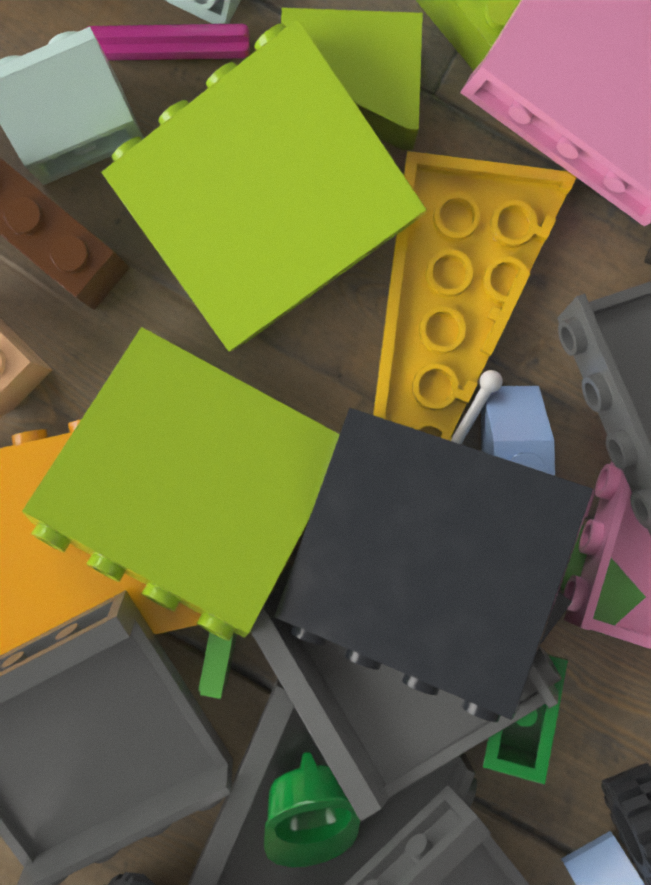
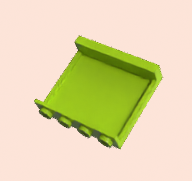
(263, 186)
(185, 484)

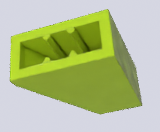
(375, 61)

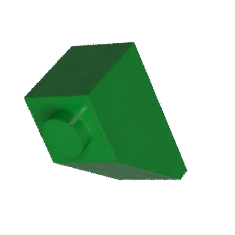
(527, 744)

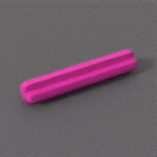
(173, 41)

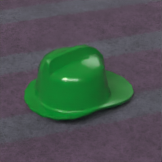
(308, 817)

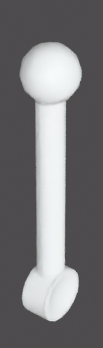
(490, 382)

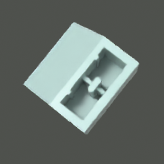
(64, 106)

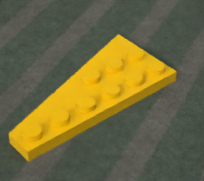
(458, 281)

